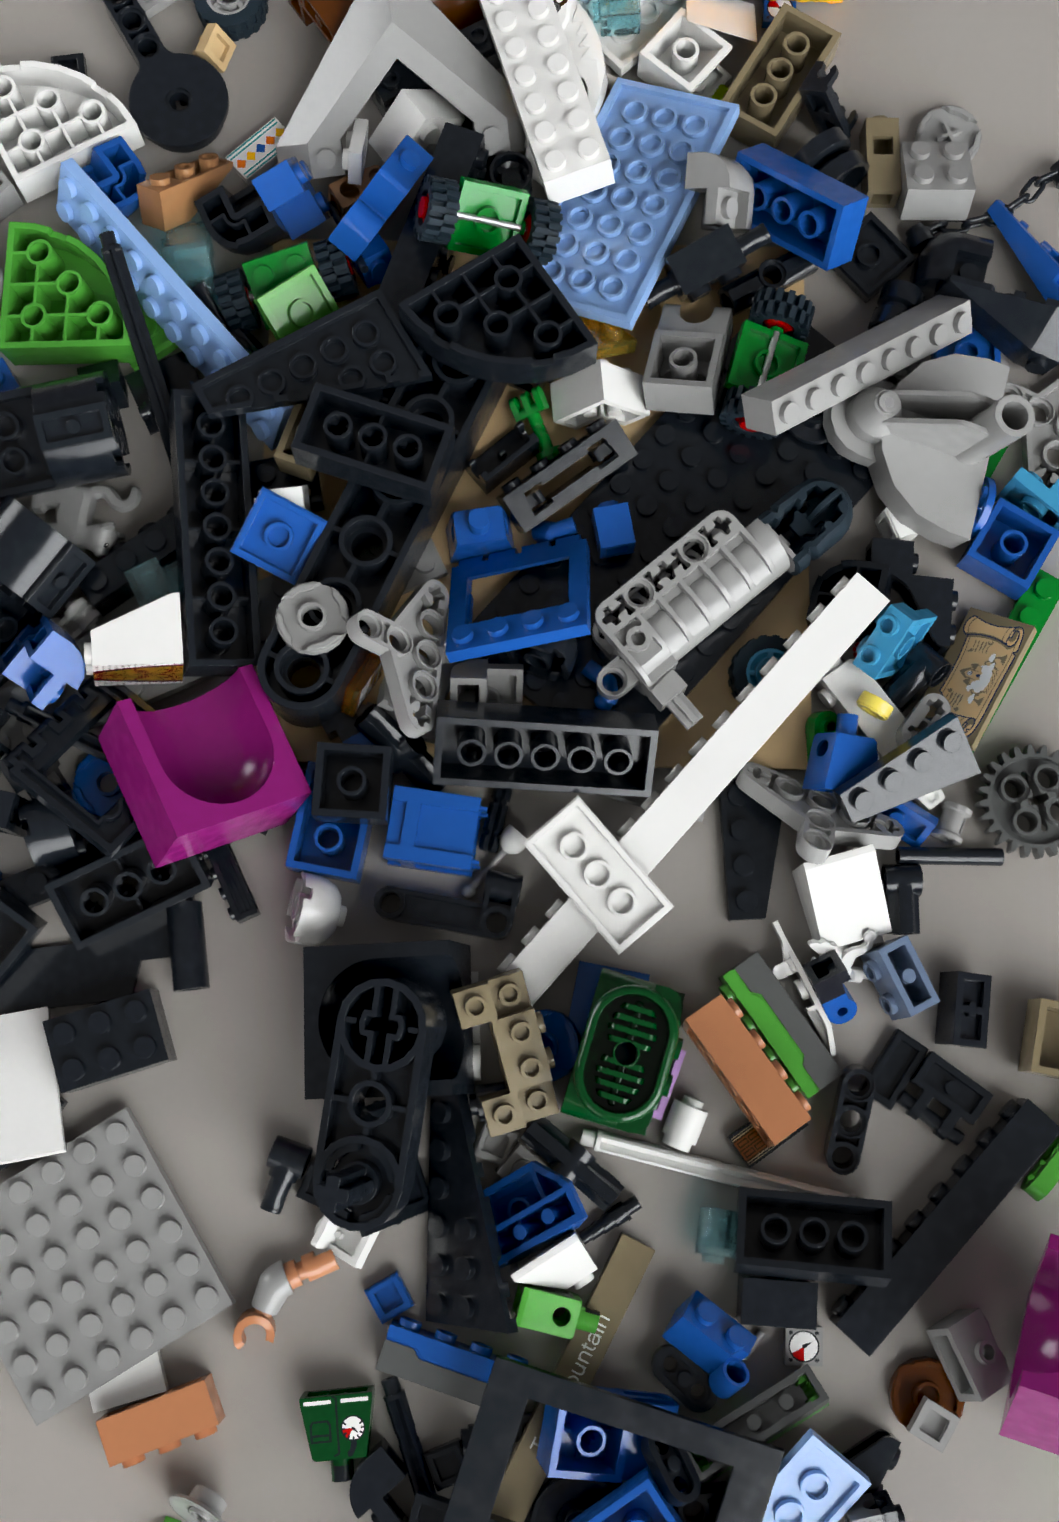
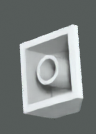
(681, 55)

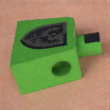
(535, 1307)

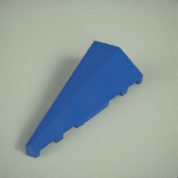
(1037, 258)

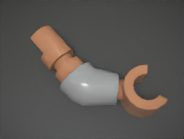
(275, 1286)

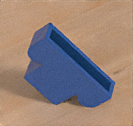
(380, 198)

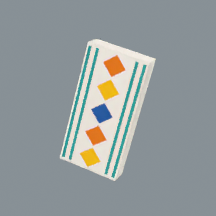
(257, 152)

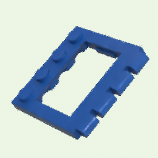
(525, 629)

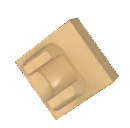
(215, 47)

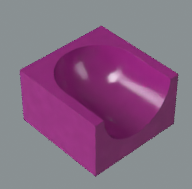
(204, 768)
(1033, 1389)

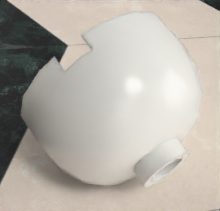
(314, 910)

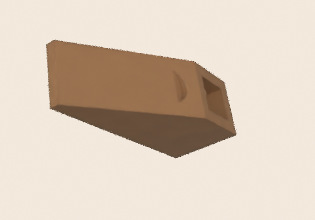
(169, 197)

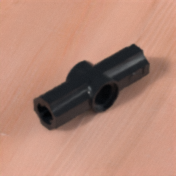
(781, 271)
(410, 753)
(573, 1162)

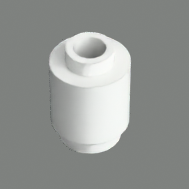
(684, 1123)

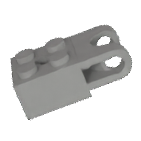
(687, 362)

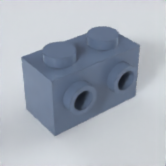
(899, 978)

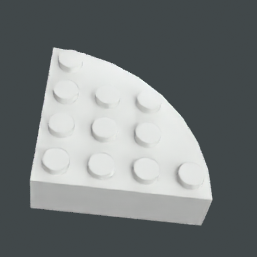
(54, 117)

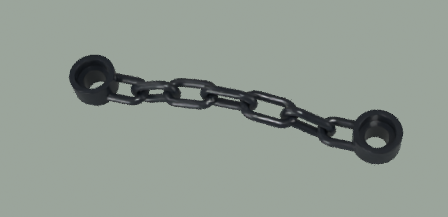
(919, 234)

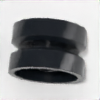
(831, 155)

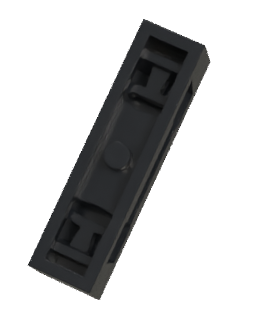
(611, 442)

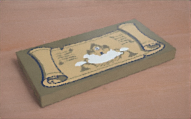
(983, 666)

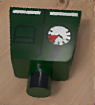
(338, 1426)

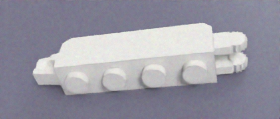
(841, 690)

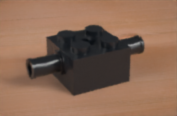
(706, 262)

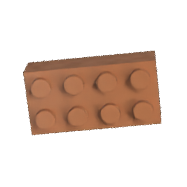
(746, 1070)

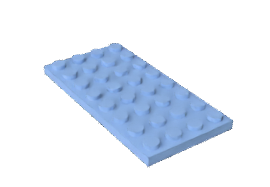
(623, 232)

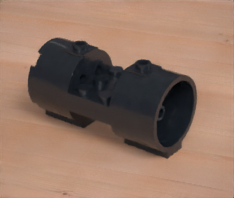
(60, 436)
(35, 570)

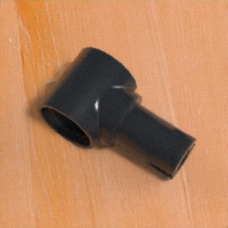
(287, 1163)

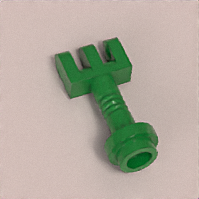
(532, 412)

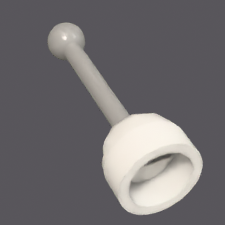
(511, 843)

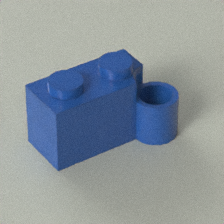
(712, 1342)

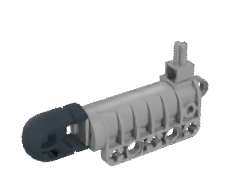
(709, 592)

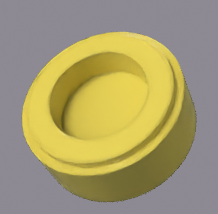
(874, 706)

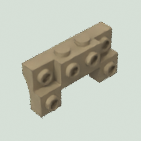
(518, 1047)

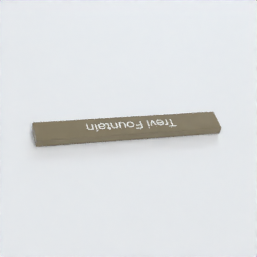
(578, 1362)

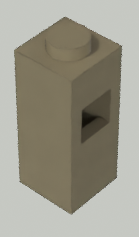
(881, 148)

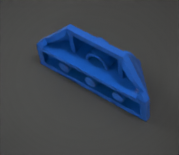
(533, 1210)

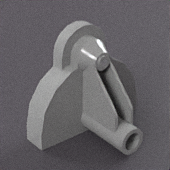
(931, 440)

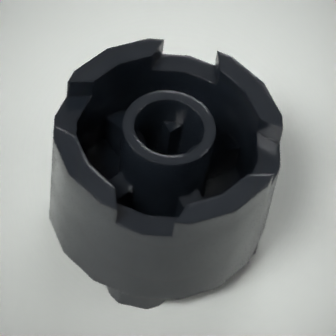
(49, 838)

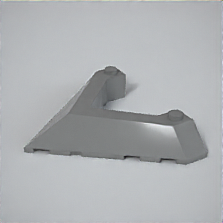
(361, 56)

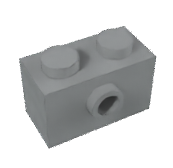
(969, 1355)

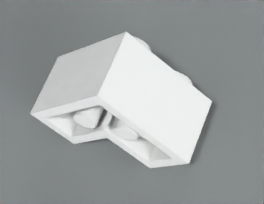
(416, 114)
(597, 393)

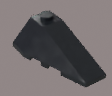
(1016, 326)

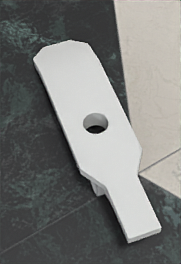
(815, 1011)

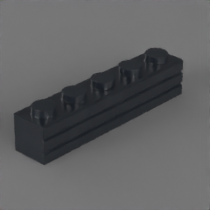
(232, 882)

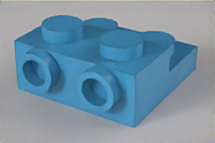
(1031, 495)
(895, 635)

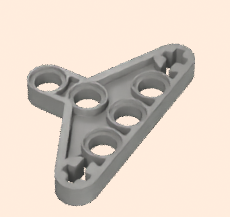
(1044, 433)
(405, 666)
(815, 815)

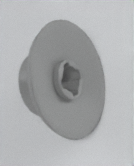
(199, 1506)

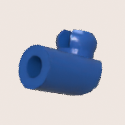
(554, 530)
(609, 682)

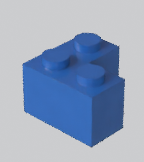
(292, 196)

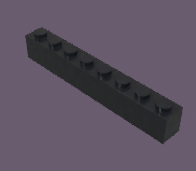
(947, 1221)

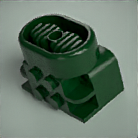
(617, 1092)

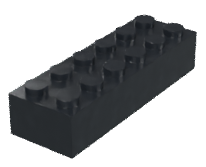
(544, 748)

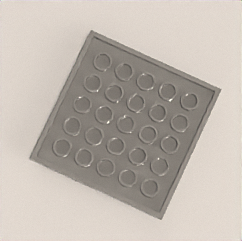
(96, 1266)

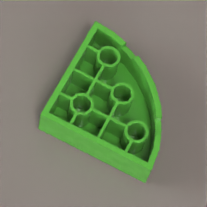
(58, 302)

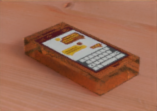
(362, 684)

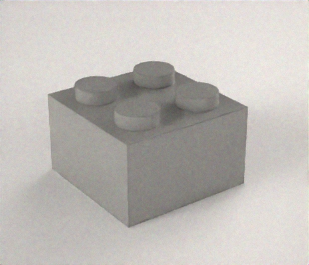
(935, 181)

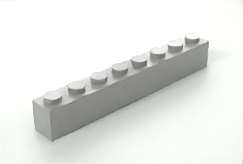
(856, 364)

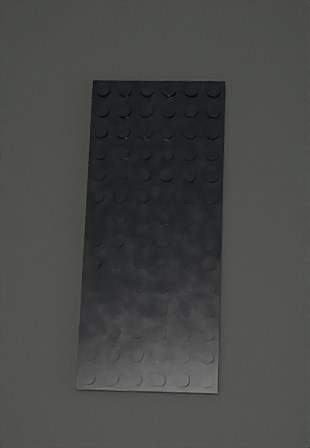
(676, 480)

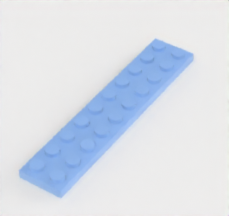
(159, 289)

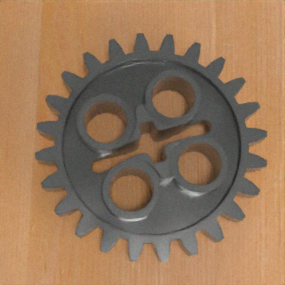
(1003, 810)

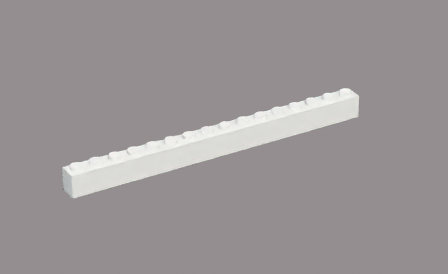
(710, 768)

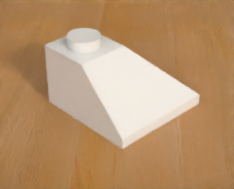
(557, 1265)

